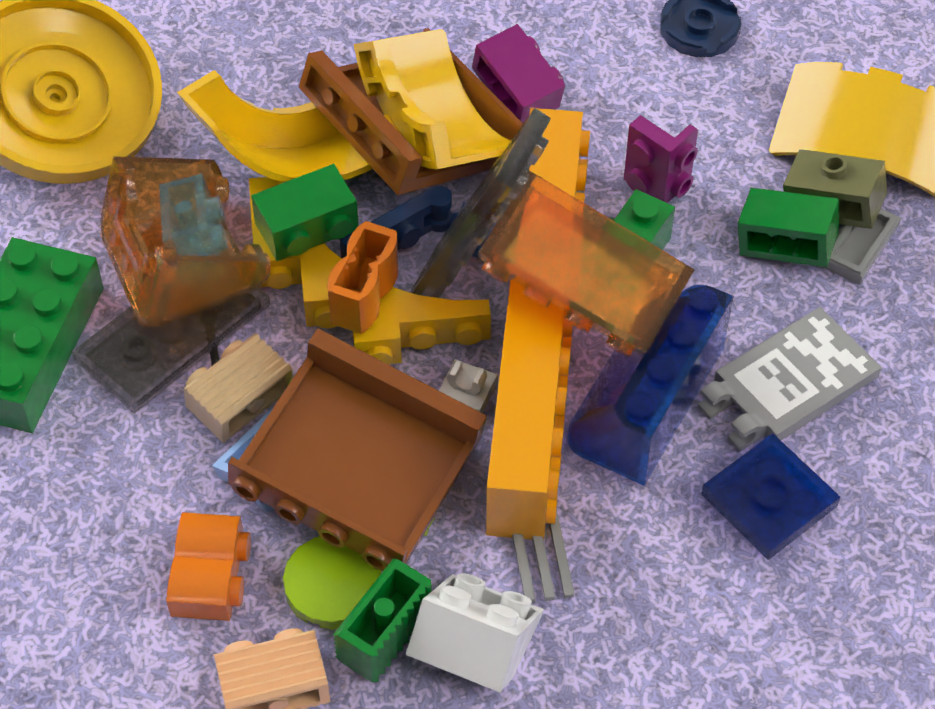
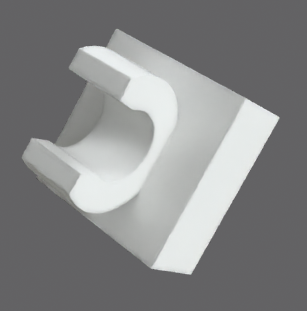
(469, 385)

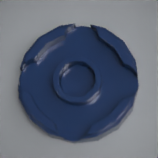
(696, 33)

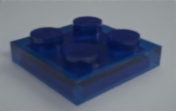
(770, 496)

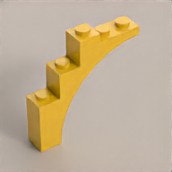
(403, 316)

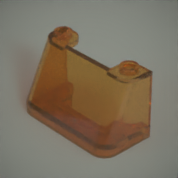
(155, 278)

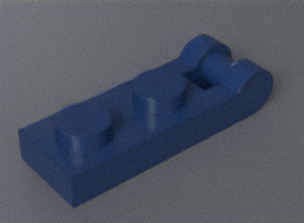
(415, 217)

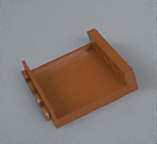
(360, 120)
(358, 452)

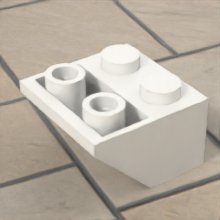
(474, 630)

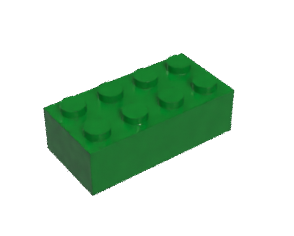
(42, 314)

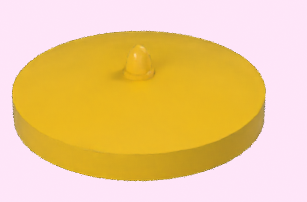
(73, 89)

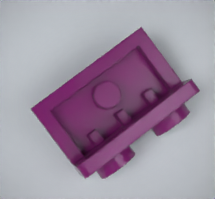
(659, 161)

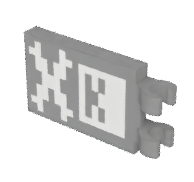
(789, 379)

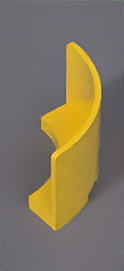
(426, 99)
(860, 118)
(271, 142)

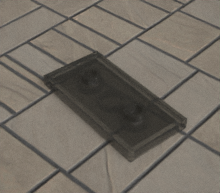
(144, 361)

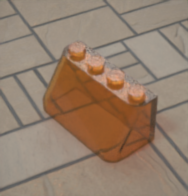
(584, 266)

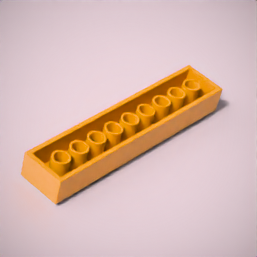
(535, 370)

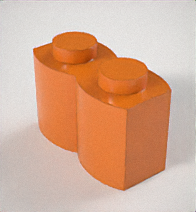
(363, 277)
(206, 566)

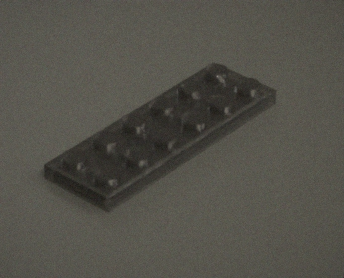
(484, 207)

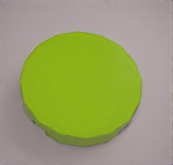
(326, 582)

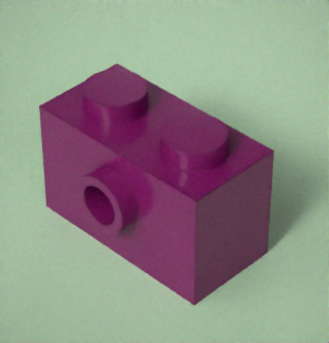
(517, 72)

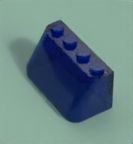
(645, 397)

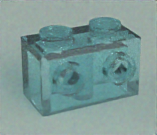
(192, 217)

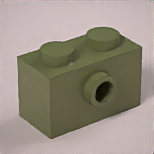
(853, 180)

